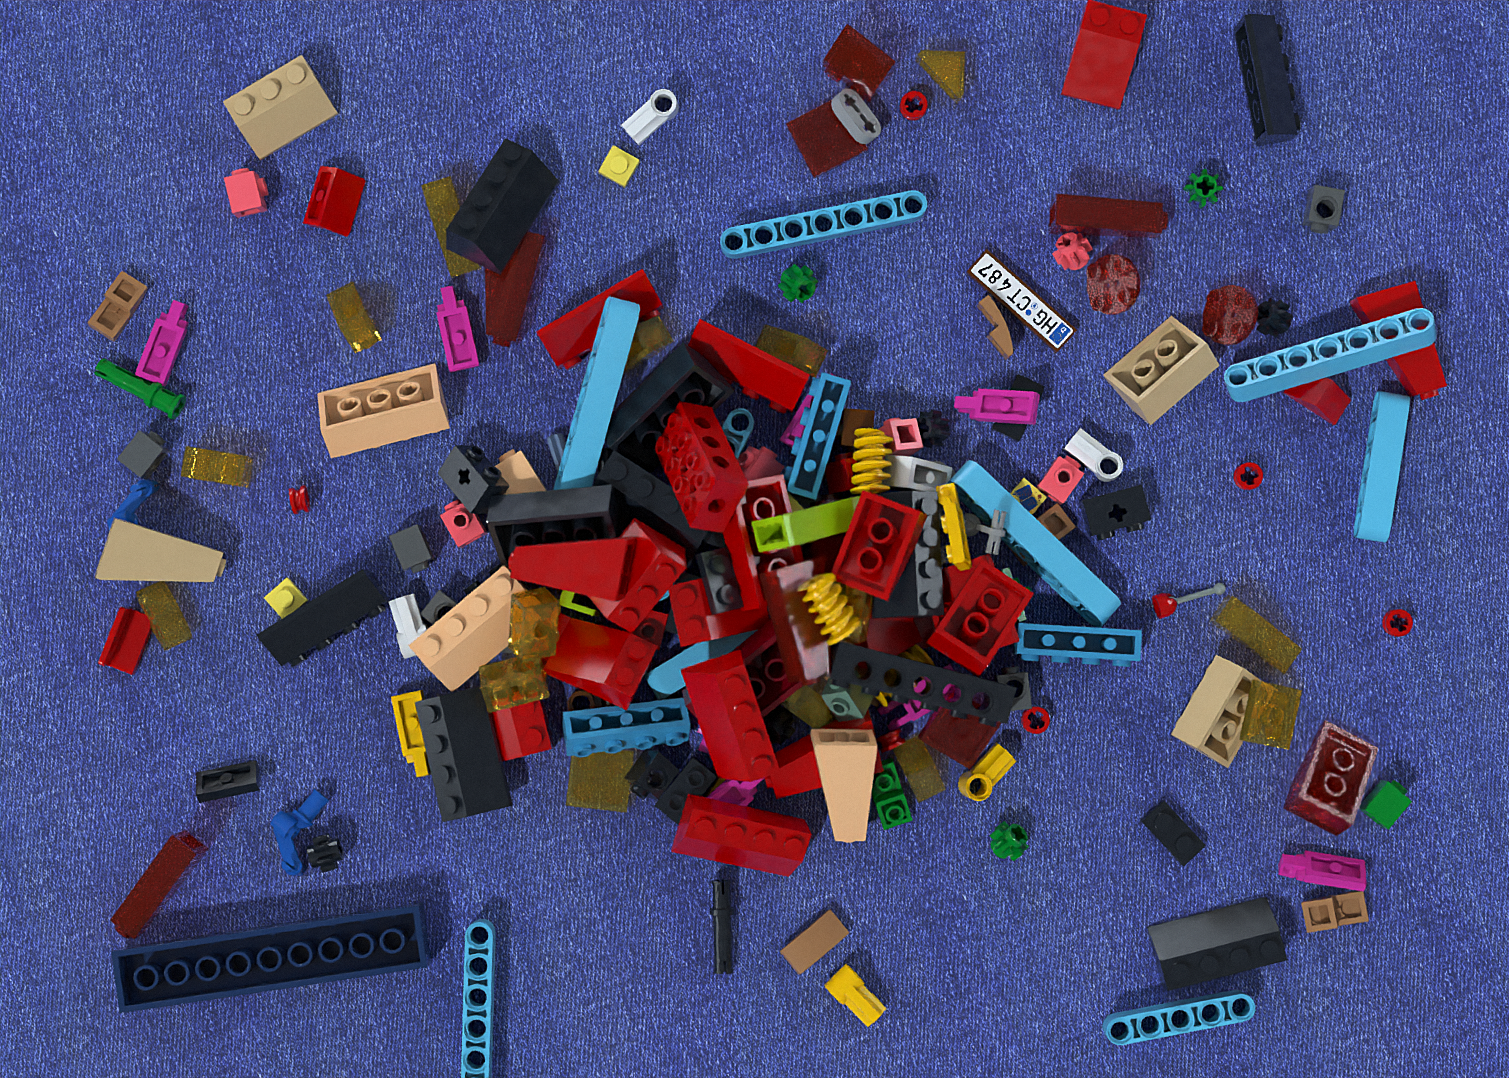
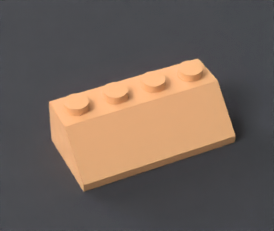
(382, 411)
(470, 631)

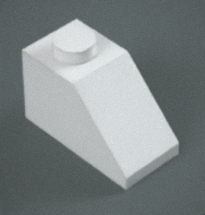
(915, 474)

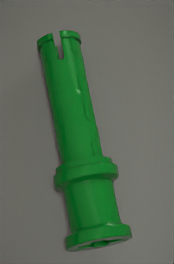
(152, 393)

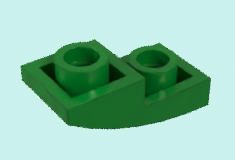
(890, 797)

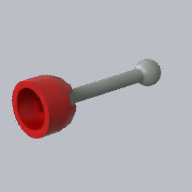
(1166, 604)

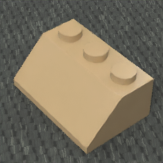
(280, 107)
(1161, 369)
(1216, 712)

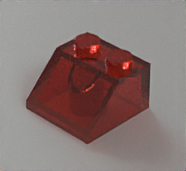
(858, 63)

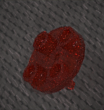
(1115, 298)
(1232, 301)

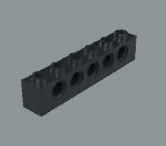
(997, 696)

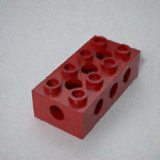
(701, 467)

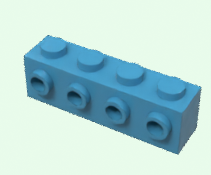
(818, 435)
(1080, 642)
(616, 729)

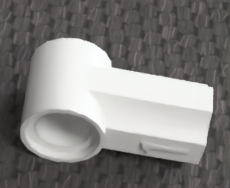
(648, 118)
(1091, 453)
(408, 622)

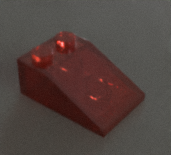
(1331, 779)

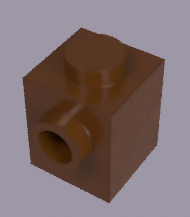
(853, 420)

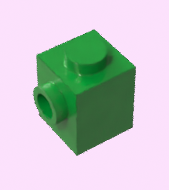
(1385, 803)

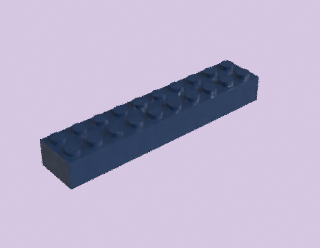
(271, 957)

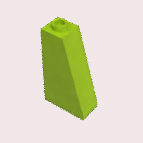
(804, 524)

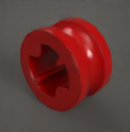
(910, 96)
(1255, 482)
(299, 500)
(1400, 614)
(1044, 717)
(890, 740)

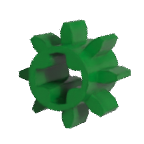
(1209, 183)
(798, 283)
(1009, 841)

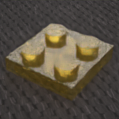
(1270, 714)
(600, 781)

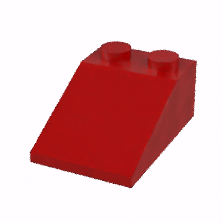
(1103, 54)
(877, 545)
(980, 618)
(697, 623)
(602, 661)
(522, 730)

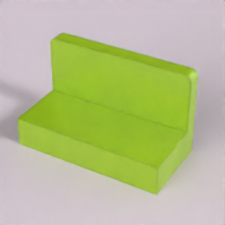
(571, 600)

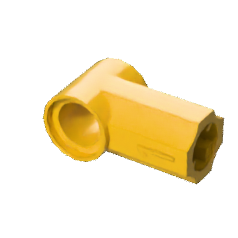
(988, 770)
(851, 991)

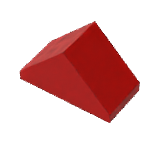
(1322, 398)

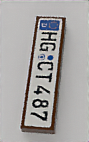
(1021, 301)

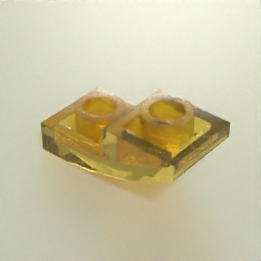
(164, 615)

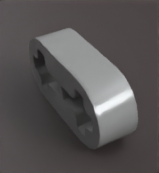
(856, 116)

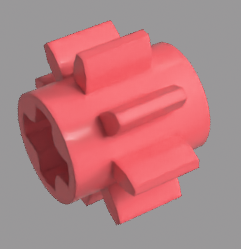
(1072, 251)

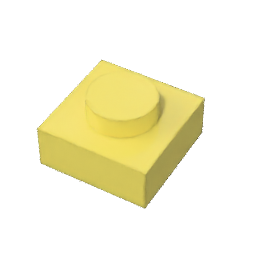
(619, 166)
(286, 598)

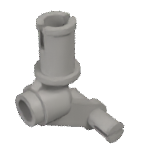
(973, 526)

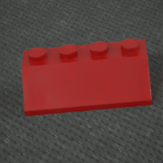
(575, 332)
(750, 368)
(761, 500)
(730, 718)
(741, 836)

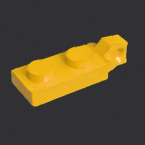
(954, 525)
(410, 731)

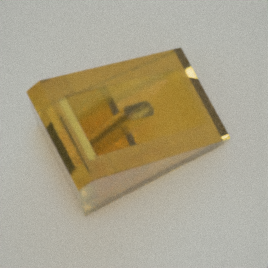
(946, 70)
(919, 768)

